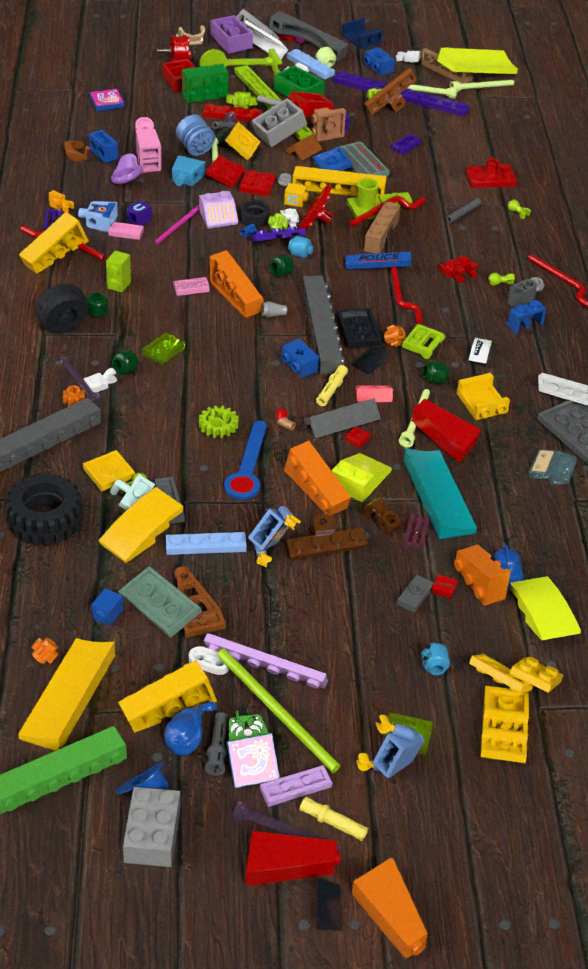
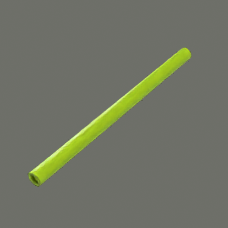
(278, 710)

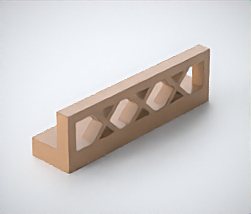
(432, 63)

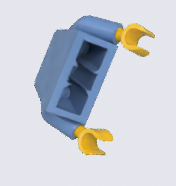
(270, 531)
(396, 751)

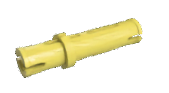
(335, 381)
(325, 814)

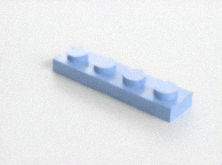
(314, 65)
(205, 543)

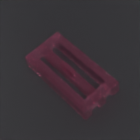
(418, 521)

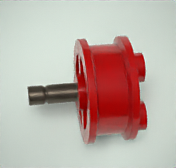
(177, 48)

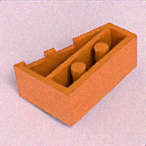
(482, 574)

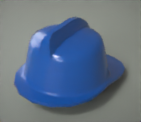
(509, 560)
(152, 778)

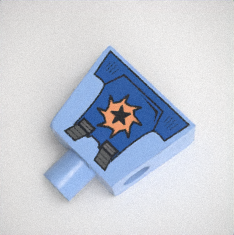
(100, 215)

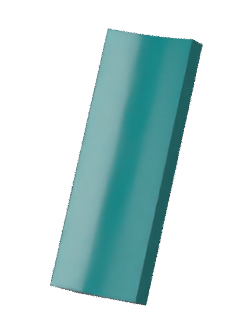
(439, 493)

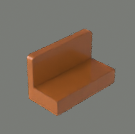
(305, 147)

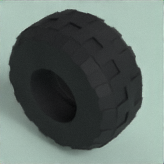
(61, 308)

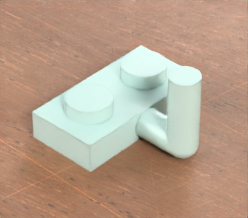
(138, 489)

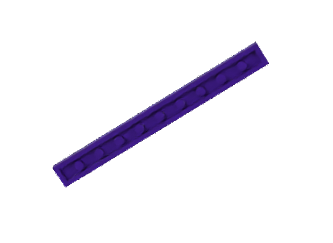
(409, 95)

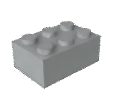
(279, 122)
(152, 827)

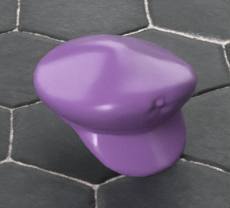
(126, 170)

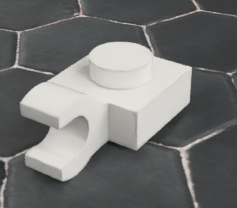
(291, 216)
(100, 382)

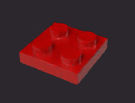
(225, 171)
(257, 183)

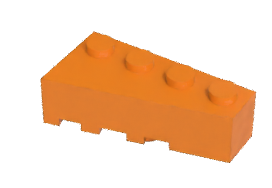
(234, 284)
(316, 478)

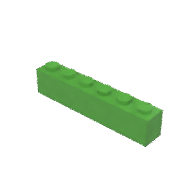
(60, 768)

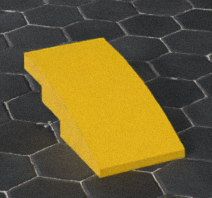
(140, 525)
(505, 724)

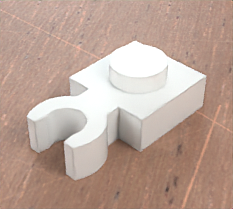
(410, 56)

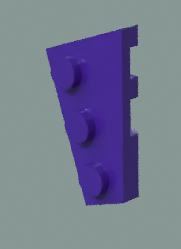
(277, 233)

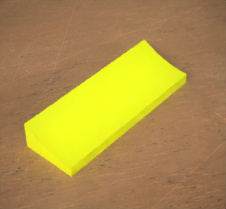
(476, 61)

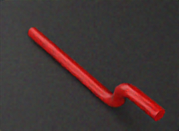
(366, 215)
(83, 247)
(582, 290)
(406, 305)

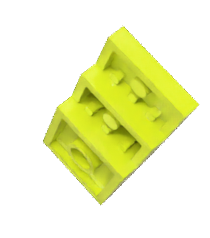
(545, 608)

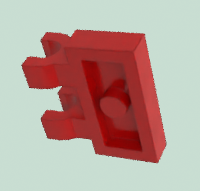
(457, 267)

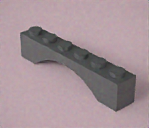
(286, 24)

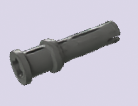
(217, 751)

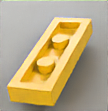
(499, 673)

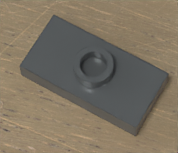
(415, 593)

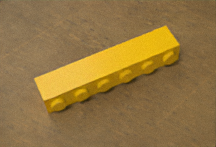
(340, 181)

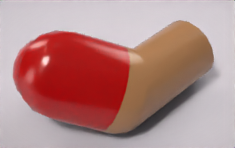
(282, 420)

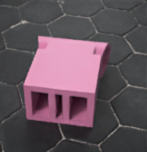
(147, 145)

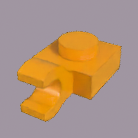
(58, 201)

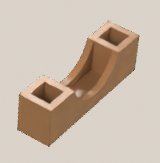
(377, 233)

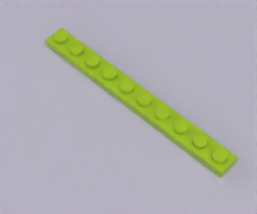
(259, 88)

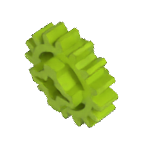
(241, 99)
(218, 421)

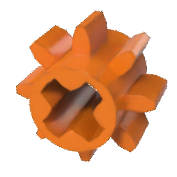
(394, 335)
(73, 395)
(44, 650)

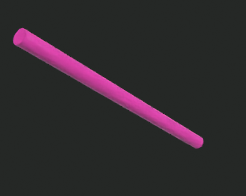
(175, 226)

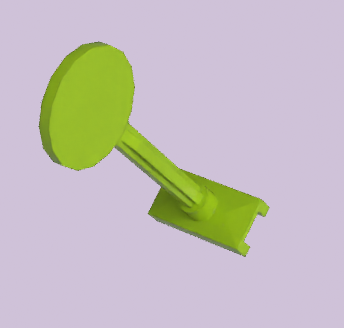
(216, 56)

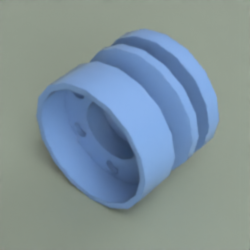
(195, 135)

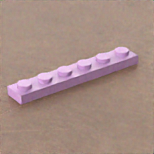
(272, 663)

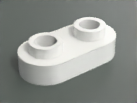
(208, 660)

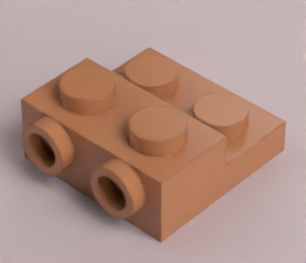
(328, 123)

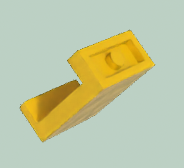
(481, 397)

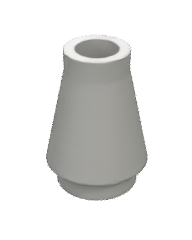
(272, 309)

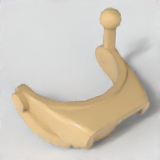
(194, 39)

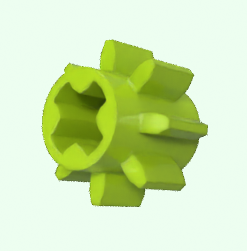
(278, 221)

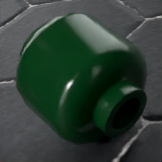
(281, 265)
(97, 304)
(125, 362)
(435, 372)

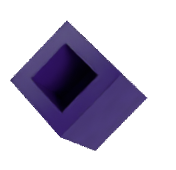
(139, 213)

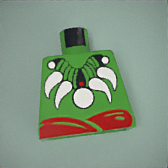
(246, 725)

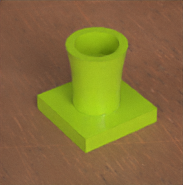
(366, 198)

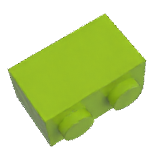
(118, 271)

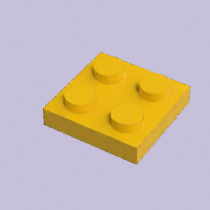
(242, 141)
(108, 469)
(536, 674)

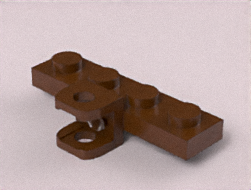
(325, 540)

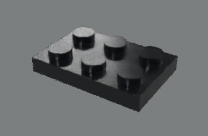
(359, 328)

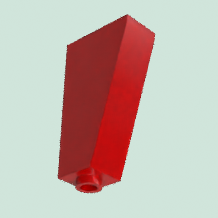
(445, 429)
(289, 857)

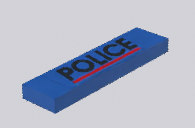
(378, 260)

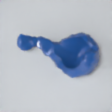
(185, 730)

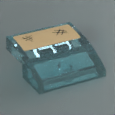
(553, 465)

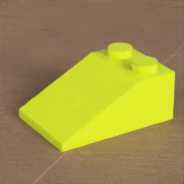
(360, 475)

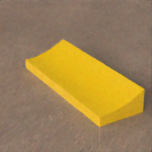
(67, 694)

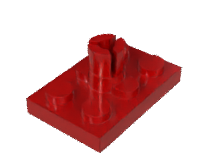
(491, 175)
(317, 209)

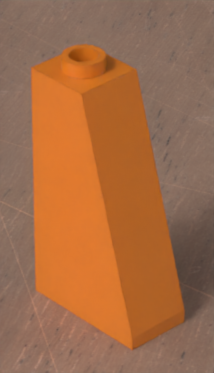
(391, 907)

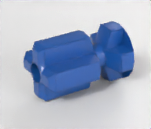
(250, 229)

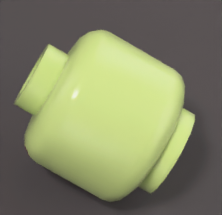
(326, 56)

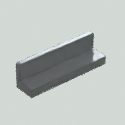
(343, 418)

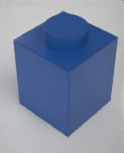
(107, 607)

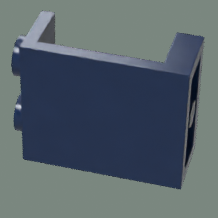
(356, 33)

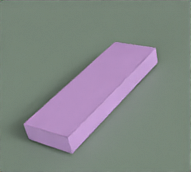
(295, 785)

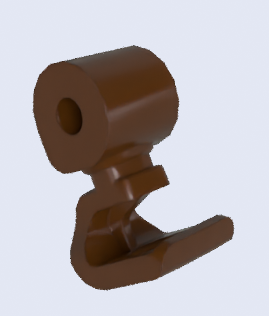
(386, 520)

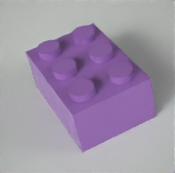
(231, 34)

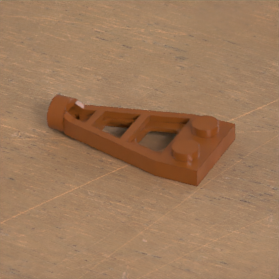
(205, 621)

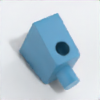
(187, 171)

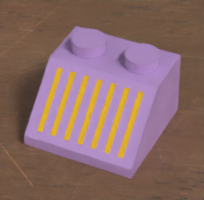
(218, 209)

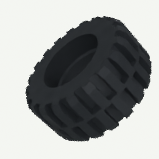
(44, 526)

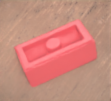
(380, 393)

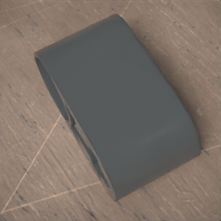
(522, 292)

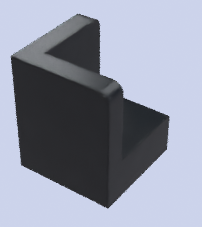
(221, 135)

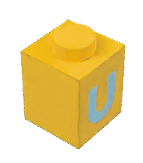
(295, 195)

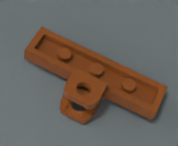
(391, 93)

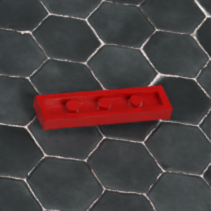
(219, 112)

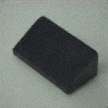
(371, 359)
(328, 905)

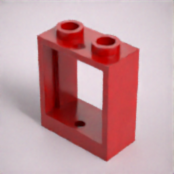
(170, 71)
(310, 101)

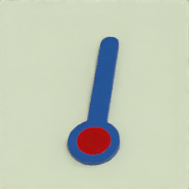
(244, 484)

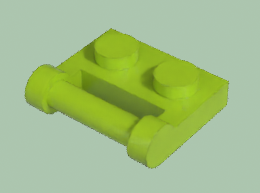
(419, 336)

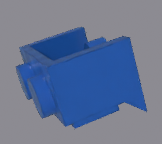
(524, 312)

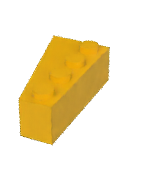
(53, 243)
(167, 697)

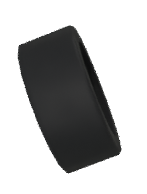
(255, 206)

